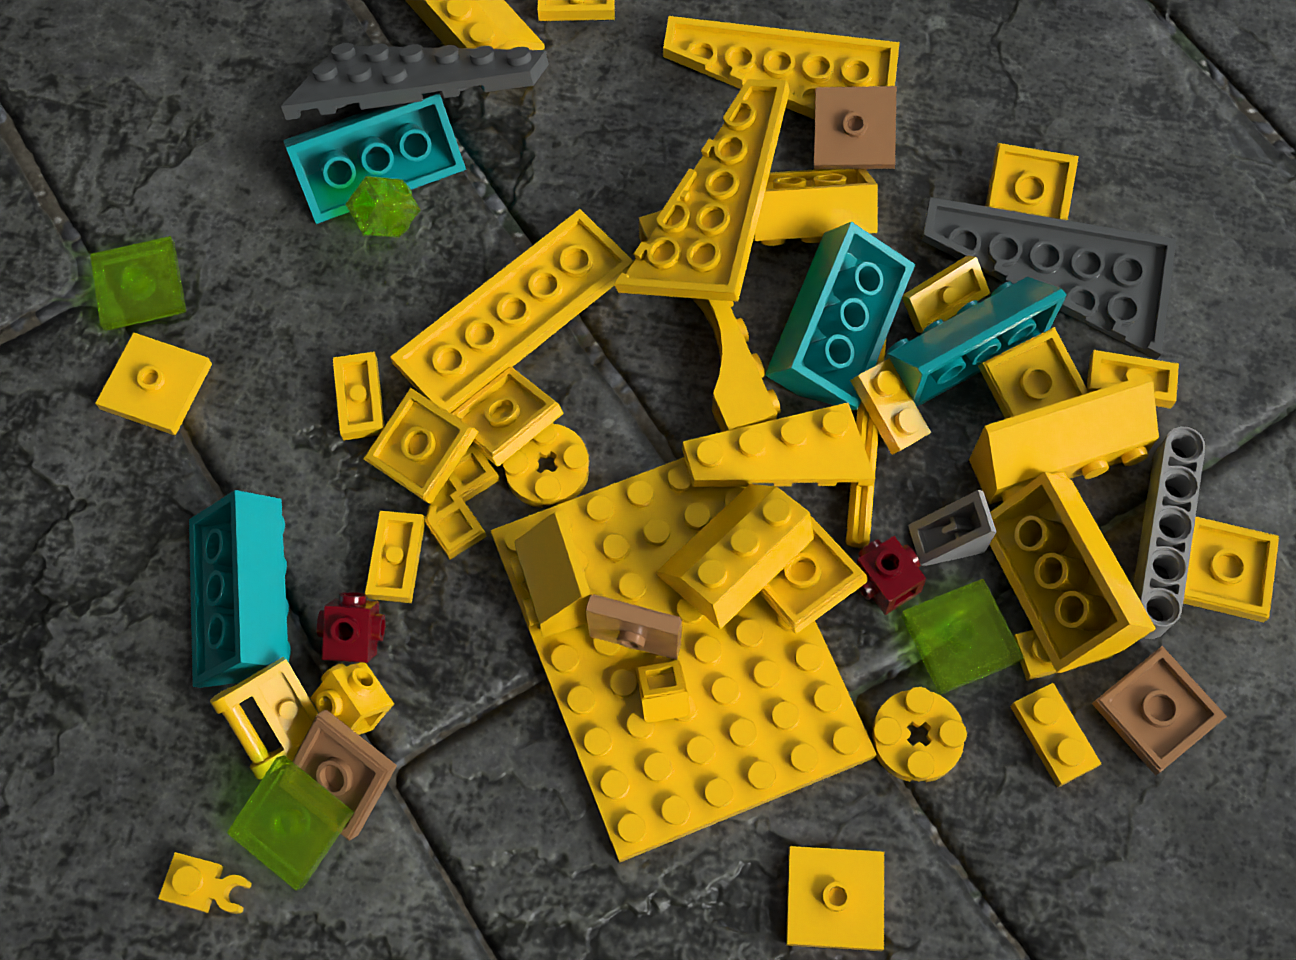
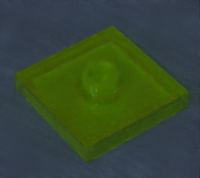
(137, 283)
(961, 636)
(290, 822)

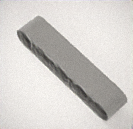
(1176, 514)

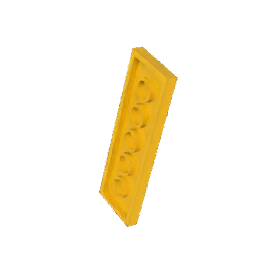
(512, 312)

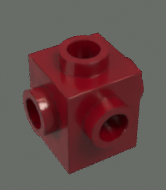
(891, 573)
(350, 628)

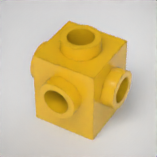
(353, 696)

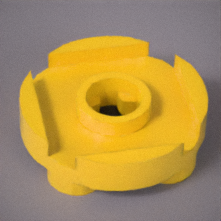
(549, 487)
(924, 709)

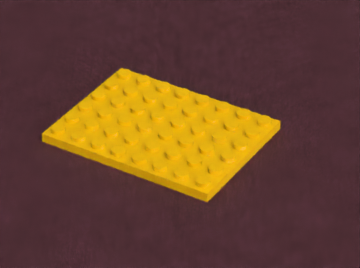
(760, 697)

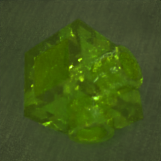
(383, 207)

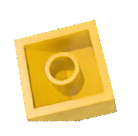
(552, 575)

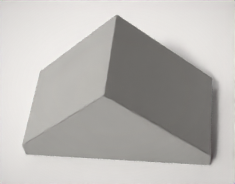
(954, 530)

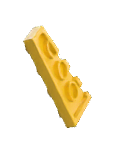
(799, 448)

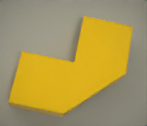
(449, 515)

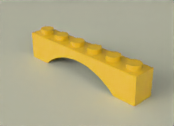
(740, 392)

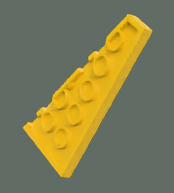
(765, 53)
(714, 211)

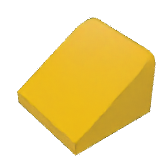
(663, 691)

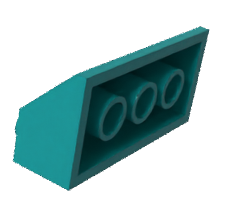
(385, 142)
(840, 316)
(979, 331)
(237, 588)

